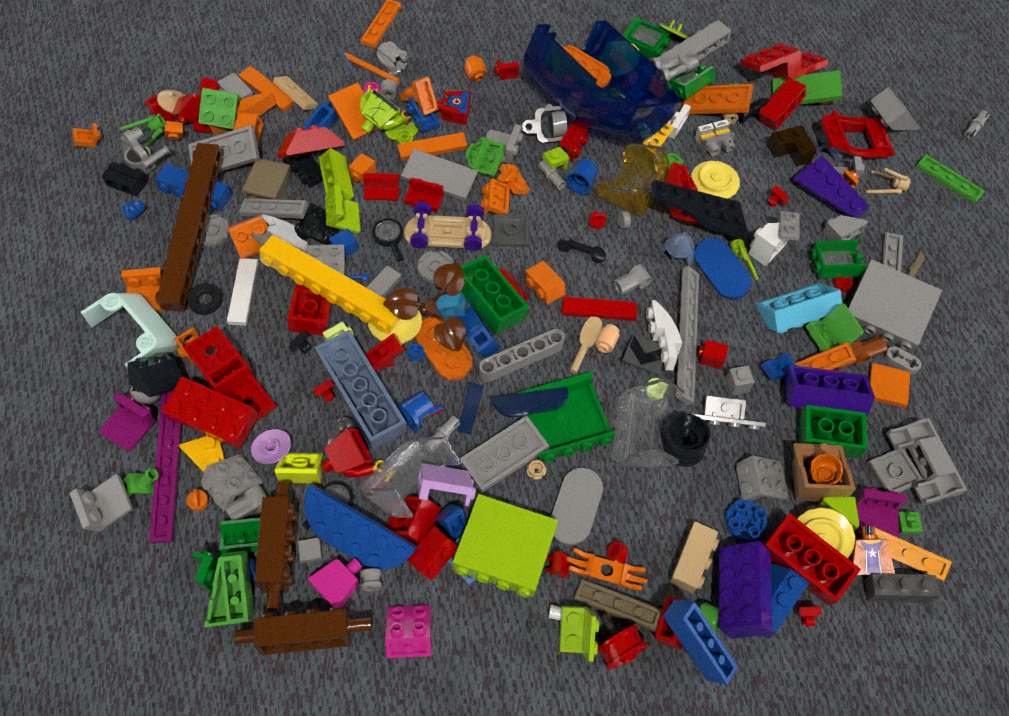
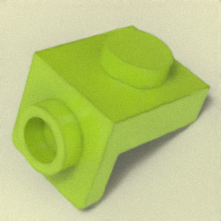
(556, 158)

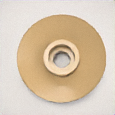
(168, 98)

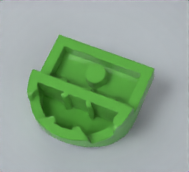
(485, 156)

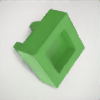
(909, 523)

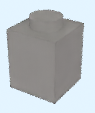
(739, 380)

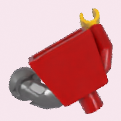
(347, 451)

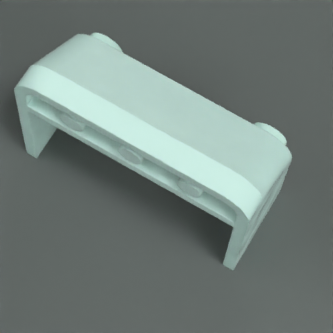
(157, 334)

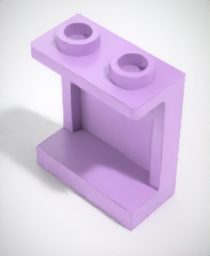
(446, 480)

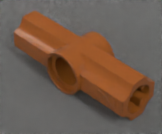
(866, 350)

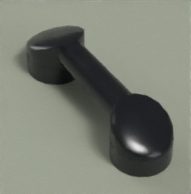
(566, 243)

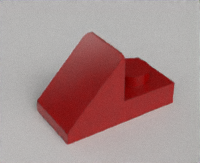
(383, 354)

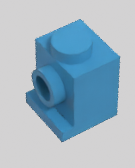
(452, 305)

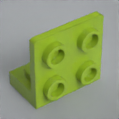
(341, 212)
(578, 631)

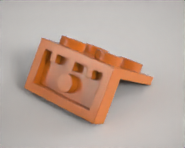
(144, 282)

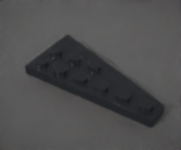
(709, 210)

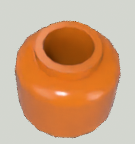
(475, 68)

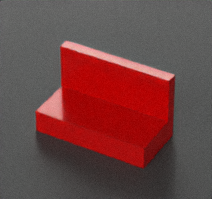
(381, 186)

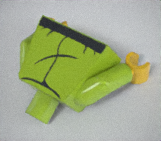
(379, 112)

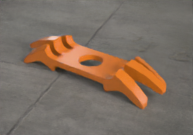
(619, 574)

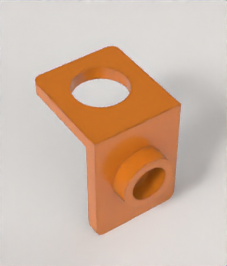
(181, 343)

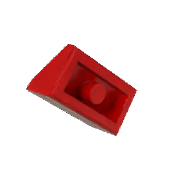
(514, 283)

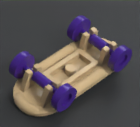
(447, 231)

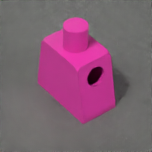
(336, 581)

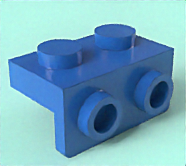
(423, 122)

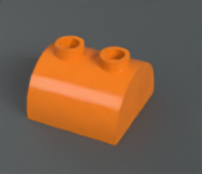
(242, 239)

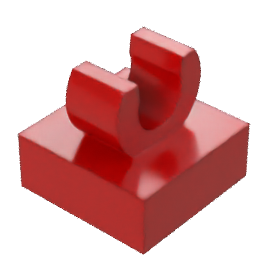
(777, 197)
(324, 391)
(559, 564)
(807, 613)

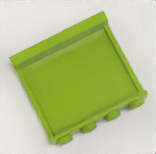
(505, 546)

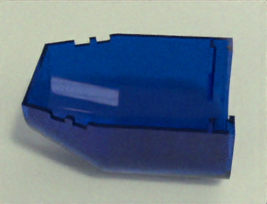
(630, 105)

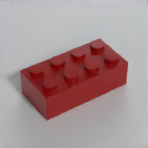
(210, 413)

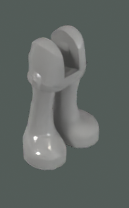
(684, 62)

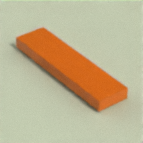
(380, 23)
(262, 84)
(434, 145)

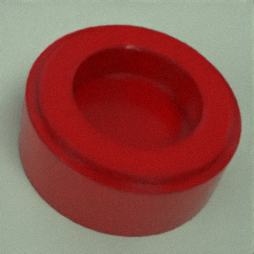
(843, 283)

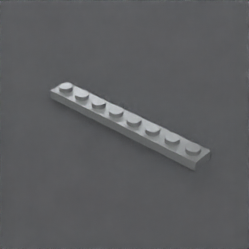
(688, 335)

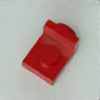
(507, 70)

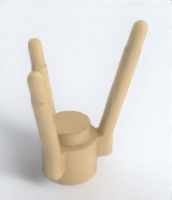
(899, 182)

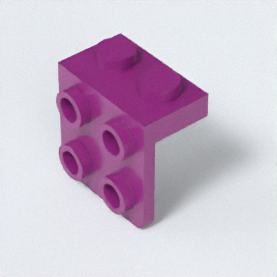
(127, 423)
(879, 510)

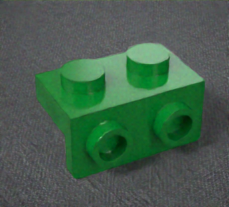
(239, 535)
(207, 570)

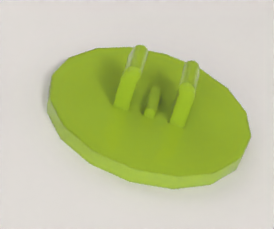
(674, 29)

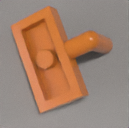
(512, 176)

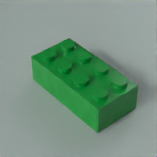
(492, 295)

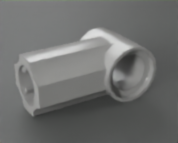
(635, 278)
(247, 504)

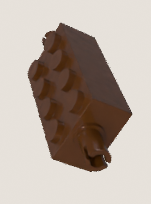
(275, 546)
(302, 631)

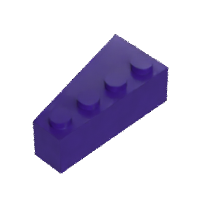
(831, 188)

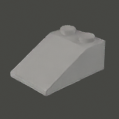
(893, 111)

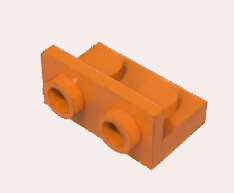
(495, 197)

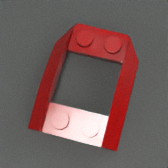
(835, 126)

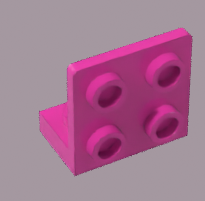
(408, 631)

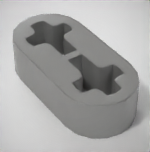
(902, 360)

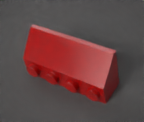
(812, 558)

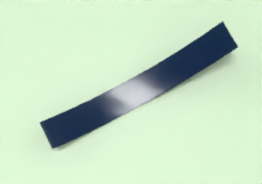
(469, 412)

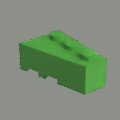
(231, 592)

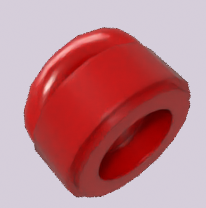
(597, 220)
(617, 552)

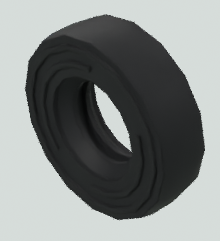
(200, 289)

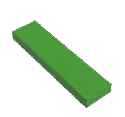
(950, 179)

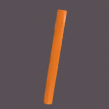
(371, 68)

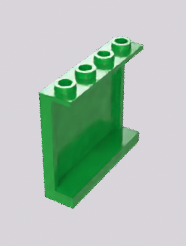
(576, 424)

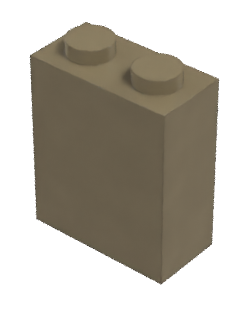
(267, 180)

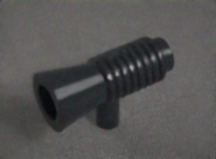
(753, 110)

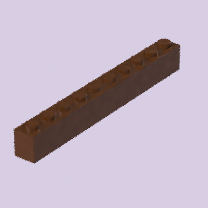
(189, 228)

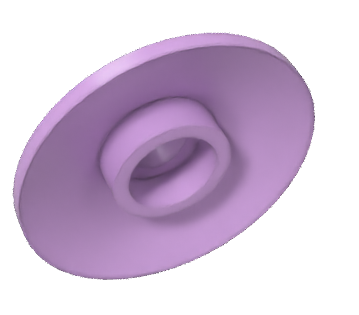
(264, 444)

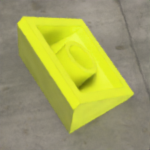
(300, 468)

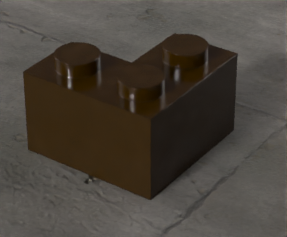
(792, 142)

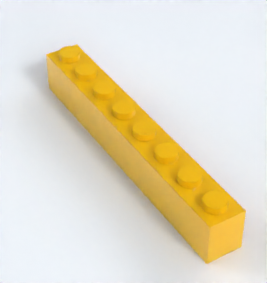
(328, 283)

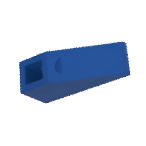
(479, 333)

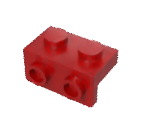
(574, 139)
(424, 192)

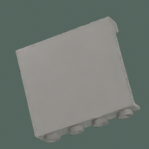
(893, 305)

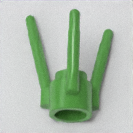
(155, 123)

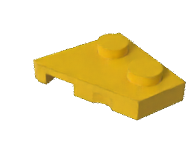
(203, 451)

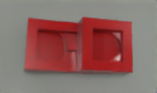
(155, 108)

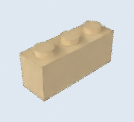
(695, 558)

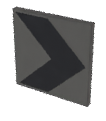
(644, 354)

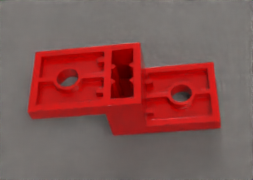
(783, 61)
(228, 371)

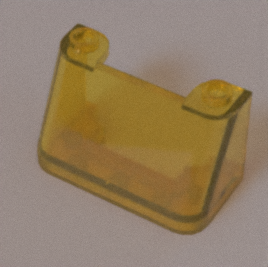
(632, 185)

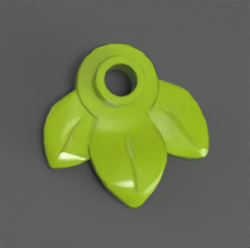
(402, 133)

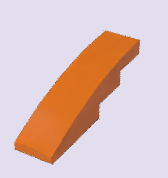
(254, 104)

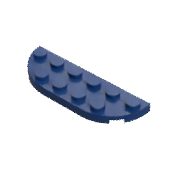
(354, 532)

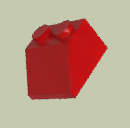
(421, 522)

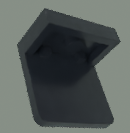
(315, 225)

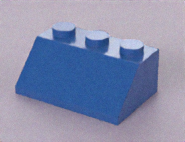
(785, 591)

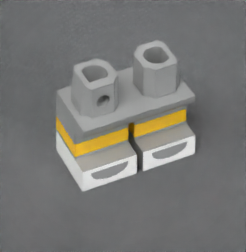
(714, 137)

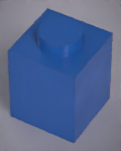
(347, 239)

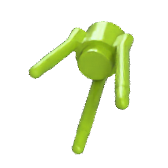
(740, 251)

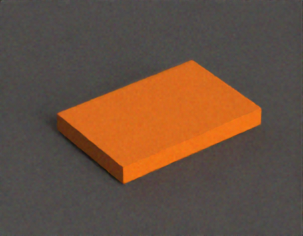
(347, 106)

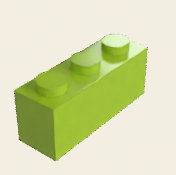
(336, 171)

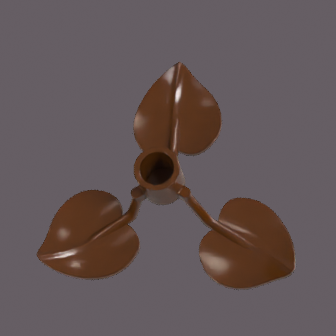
(404, 305)

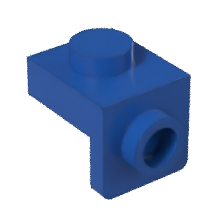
(778, 368)

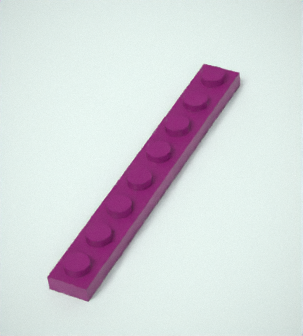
(166, 485)

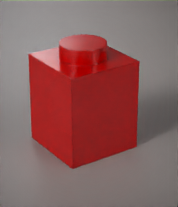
(713, 354)

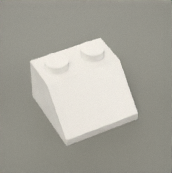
(767, 243)

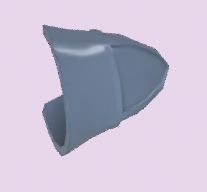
(680, 246)

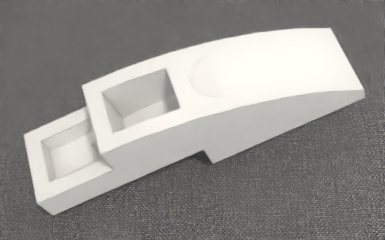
(665, 332)

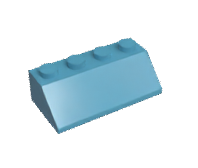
(799, 307)

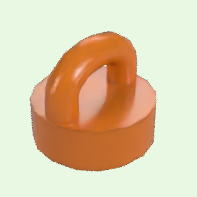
(197, 500)

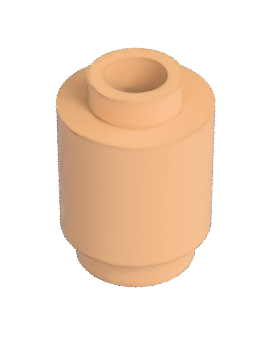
(607, 338)

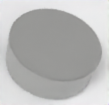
(624, 219)

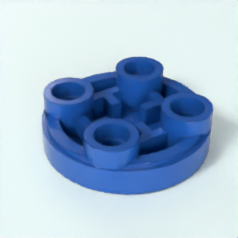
(745, 520)

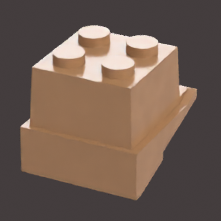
(804, 485)

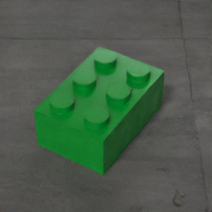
(834, 427)

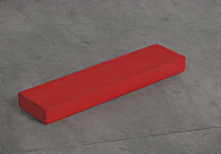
(599, 308)

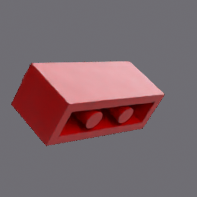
(782, 104)

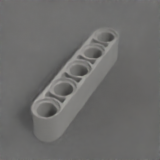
(516, 362)

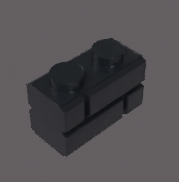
(125, 178)

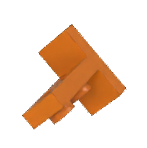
(421, 93)

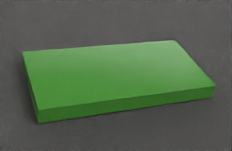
(819, 86)

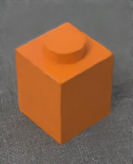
(361, 165)

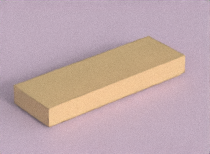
(295, 93)

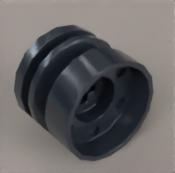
(691, 431)

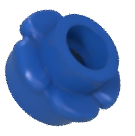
(416, 348)

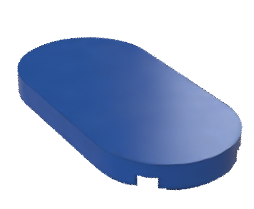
(722, 268)

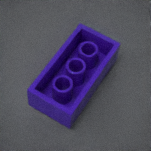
(828, 389)
(745, 590)

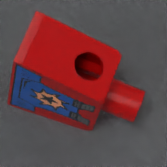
(455, 106)

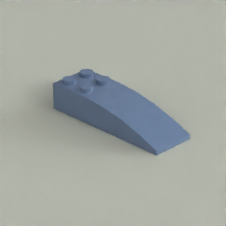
(361, 390)

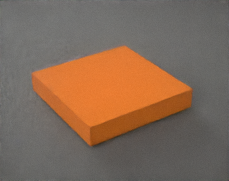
(889, 385)

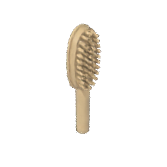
(587, 339)

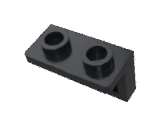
(307, 169)

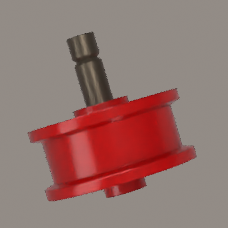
(622, 645)

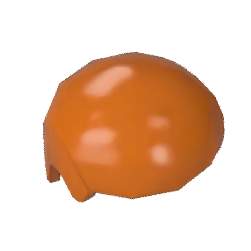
(826, 469)

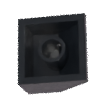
(154, 374)

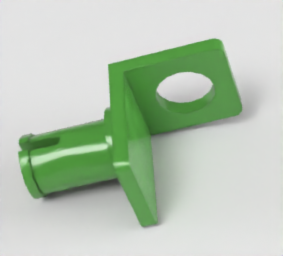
(140, 483)

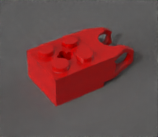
(309, 312)

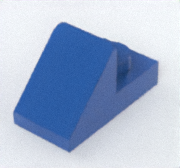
(453, 521)

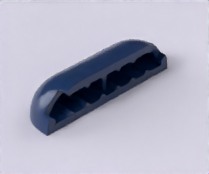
(531, 402)

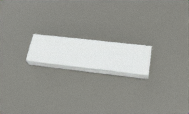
(243, 292)

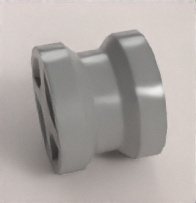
(388, 89)
(371, 579)

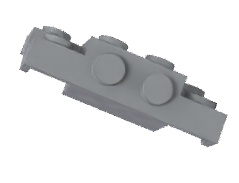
(931, 459)

